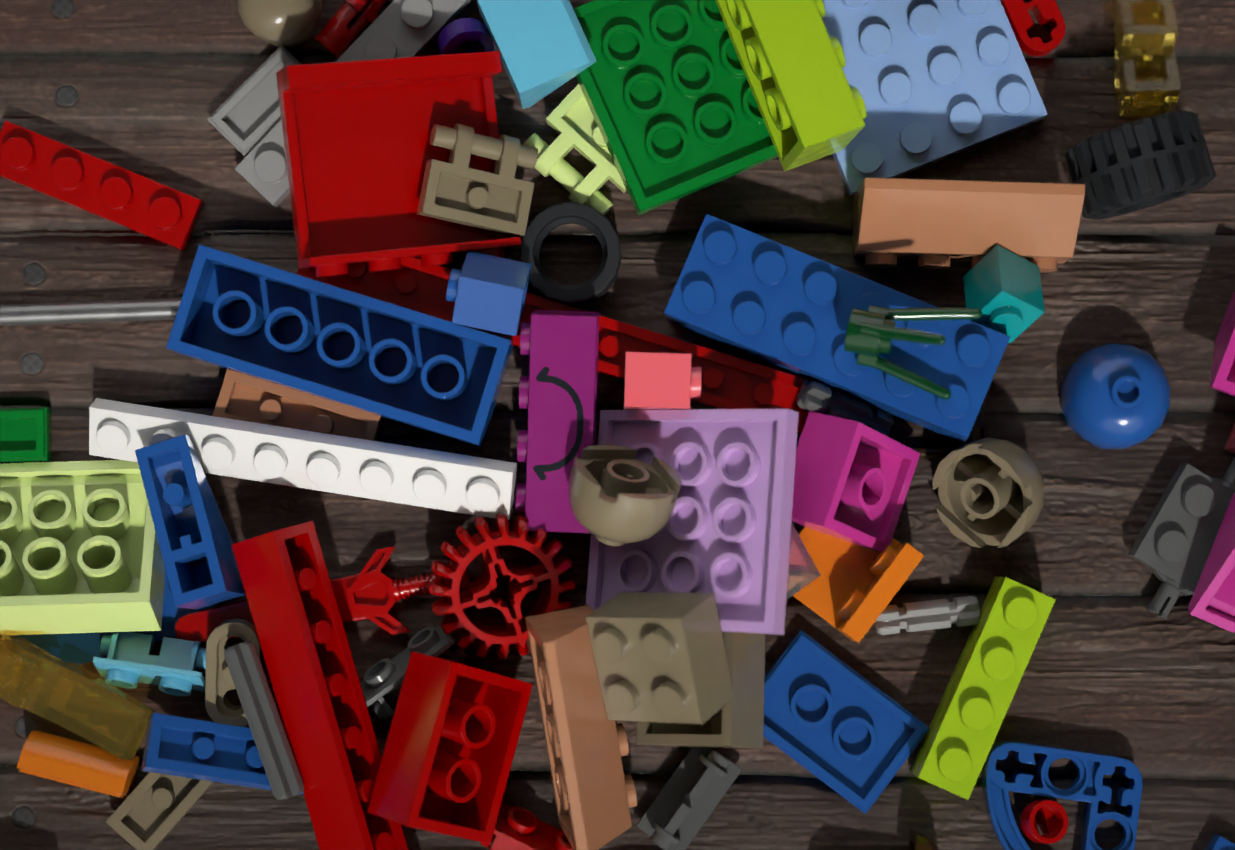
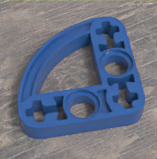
(1086, 788)

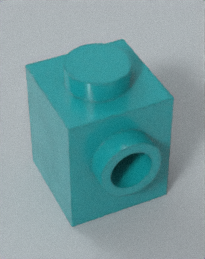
(1005, 291)

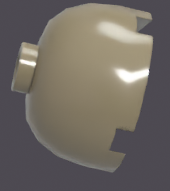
(989, 492)
(621, 496)

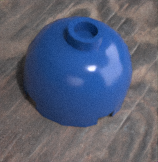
(1115, 396)

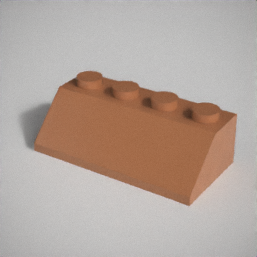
(964, 221)
(579, 739)

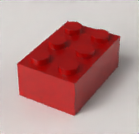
(450, 748)

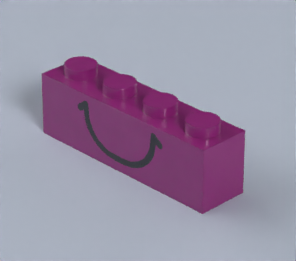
(560, 412)

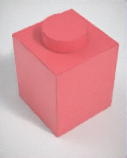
(660, 381)

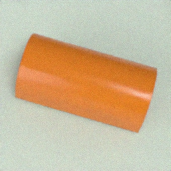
(77, 764)

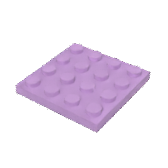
(728, 517)

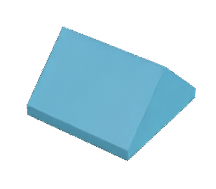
(537, 44)

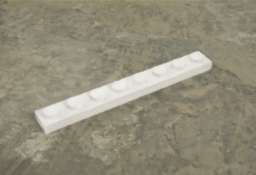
(310, 459)

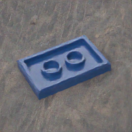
(836, 722)

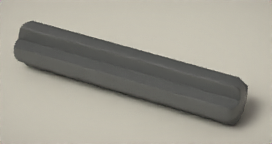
(264, 720)

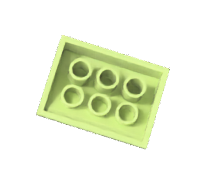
(78, 549)

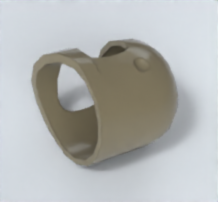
(281, 20)

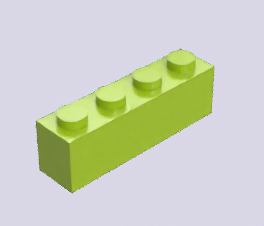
(982, 686)

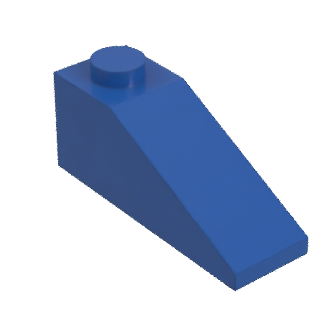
(188, 525)

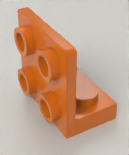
(854, 580)

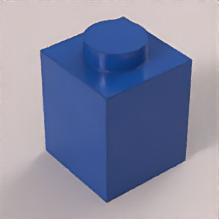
(489, 292)

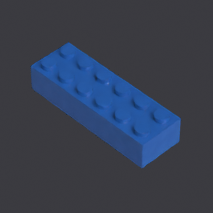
(797, 318)
(340, 345)

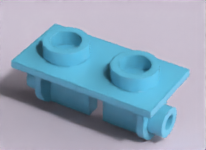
(131, 663)

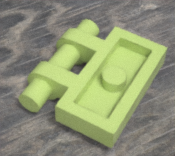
(577, 129)

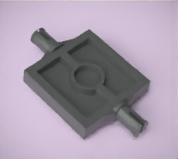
(1182, 532)

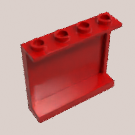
(361, 154)

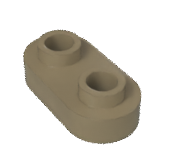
(218, 677)

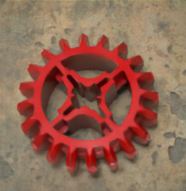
(478, 593)

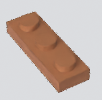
(273, 404)

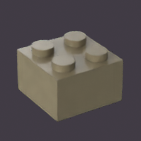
(660, 657)

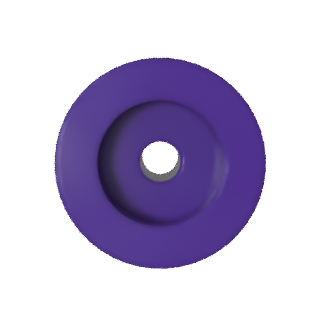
(465, 36)

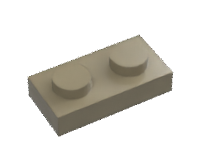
(156, 808)

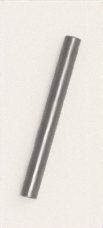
(89, 312)

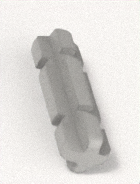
(928, 615)

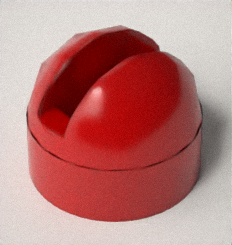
(1051, 821)

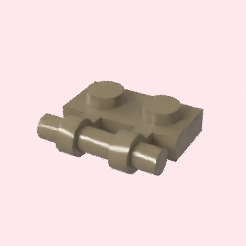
(476, 196)

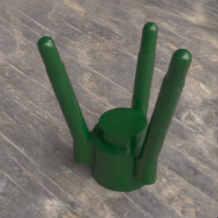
(875, 329)

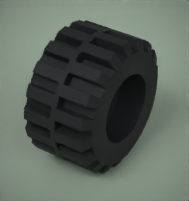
(1141, 164)

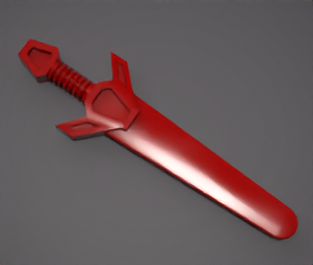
(358, 597)

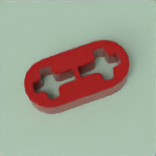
(1045, 13)

